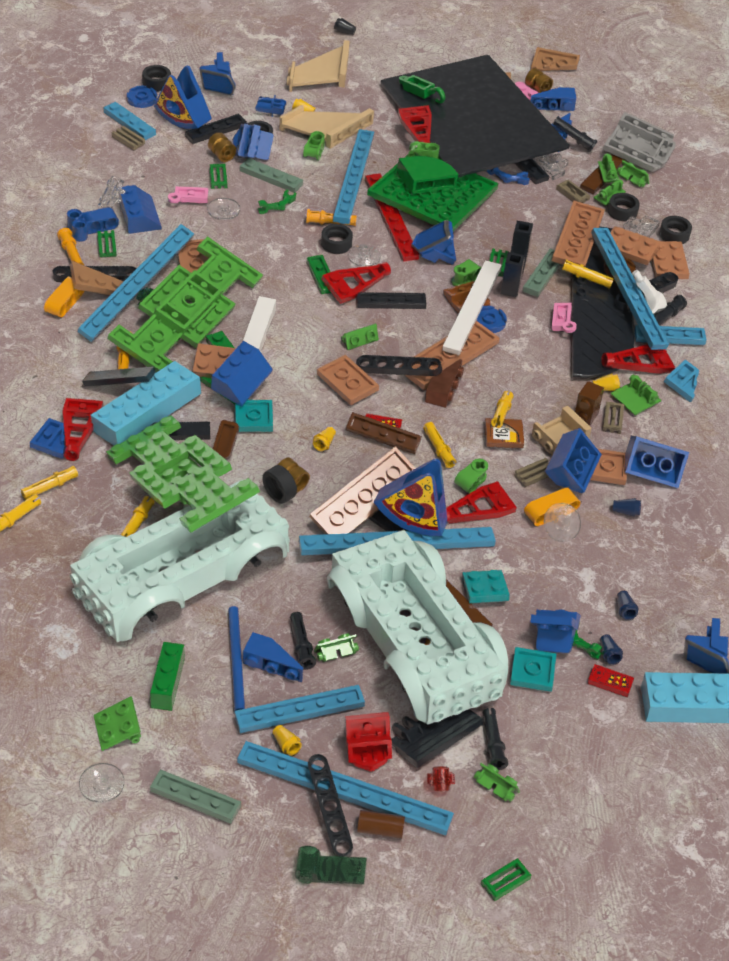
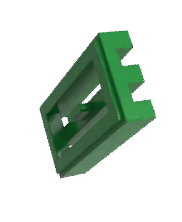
(219, 183)
(106, 235)
(499, 254)
(491, 889)

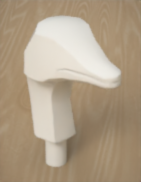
(653, 297)

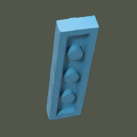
(129, 120)
(677, 335)

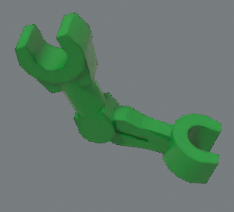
(281, 205)
(592, 649)

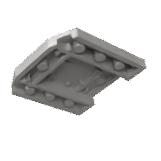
(640, 143)

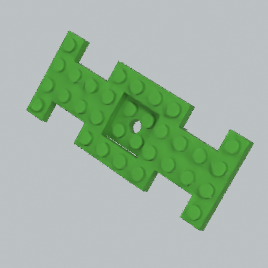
(174, 317)
(173, 476)

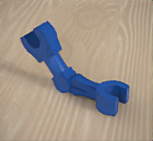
(520, 178)

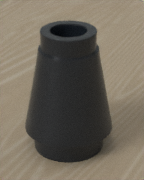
(344, 26)

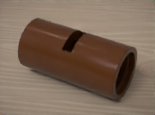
(381, 824)

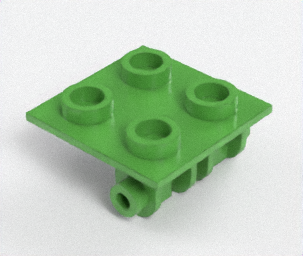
(636, 395)
(117, 724)

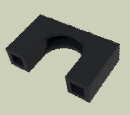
(516, 259)

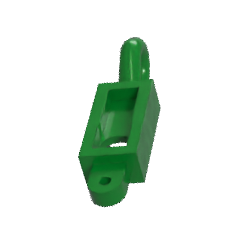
(421, 87)

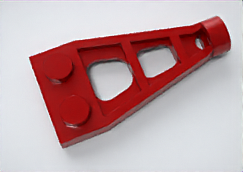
(413, 114)
(342, 291)
(660, 360)
(78, 408)
(495, 496)

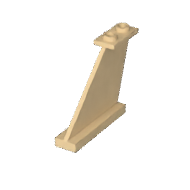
(323, 69)
(334, 125)

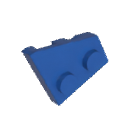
(50, 438)

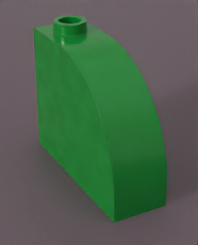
(426, 174)

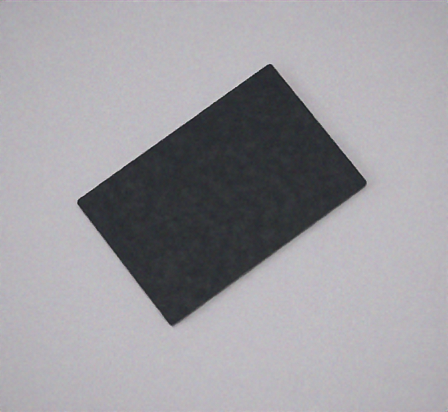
(483, 116)

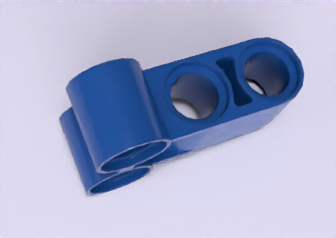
(90, 222)

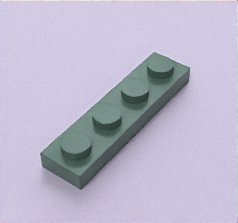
(271, 175)
(541, 275)
(195, 796)

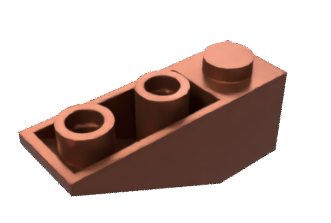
(441, 386)

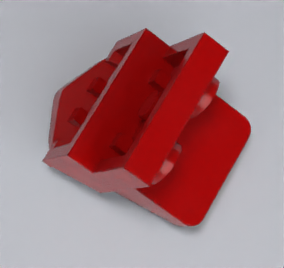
(368, 740)

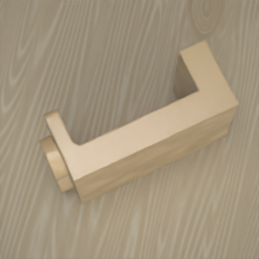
(551, 432)

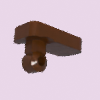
(226, 438)

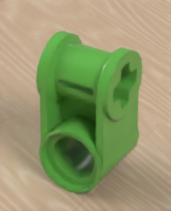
(315, 145)
(424, 149)
(465, 272)
(472, 475)

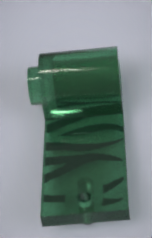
(328, 869)

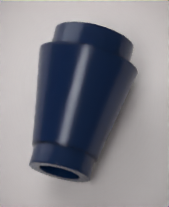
(627, 506)
(627, 607)
(611, 651)

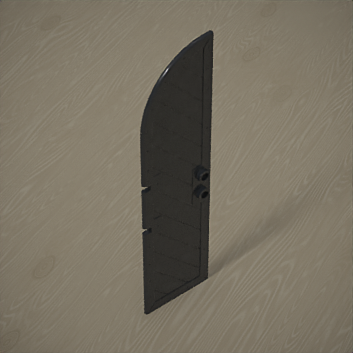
(598, 322)

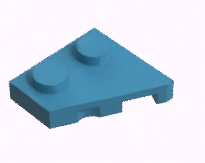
(683, 380)

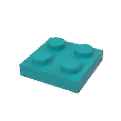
(255, 416)
(485, 586)
(533, 669)

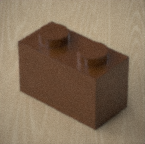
(589, 402)

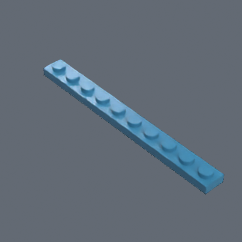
(353, 177)
(137, 280)
(629, 289)
(450, 539)
(348, 788)

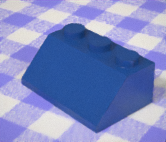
(138, 210)
(241, 374)
(573, 461)
(655, 461)

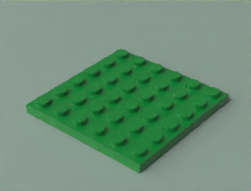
(434, 206)

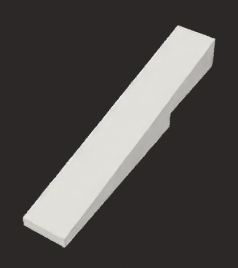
(260, 322)

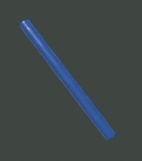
(236, 658)

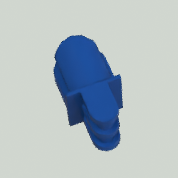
(270, 105)

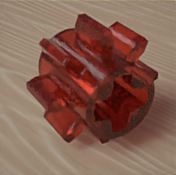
(441, 778)

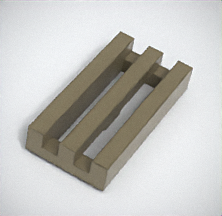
(129, 136)
(572, 191)
(612, 427)
(532, 470)

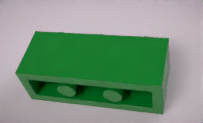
(167, 676)

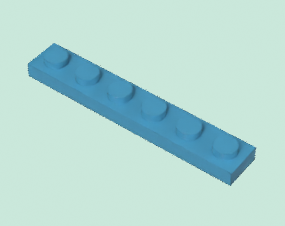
(299, 708)

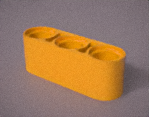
(63, 298)
(537, 508)

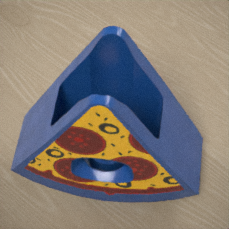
(183, 101)
(416, 500)

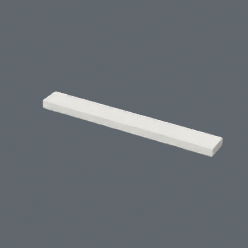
(471, 308)

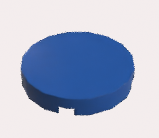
(141, 96)
(492, 319)

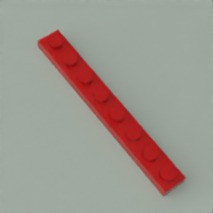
(395, 225)

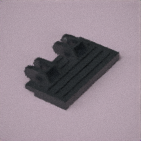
(426, 741)

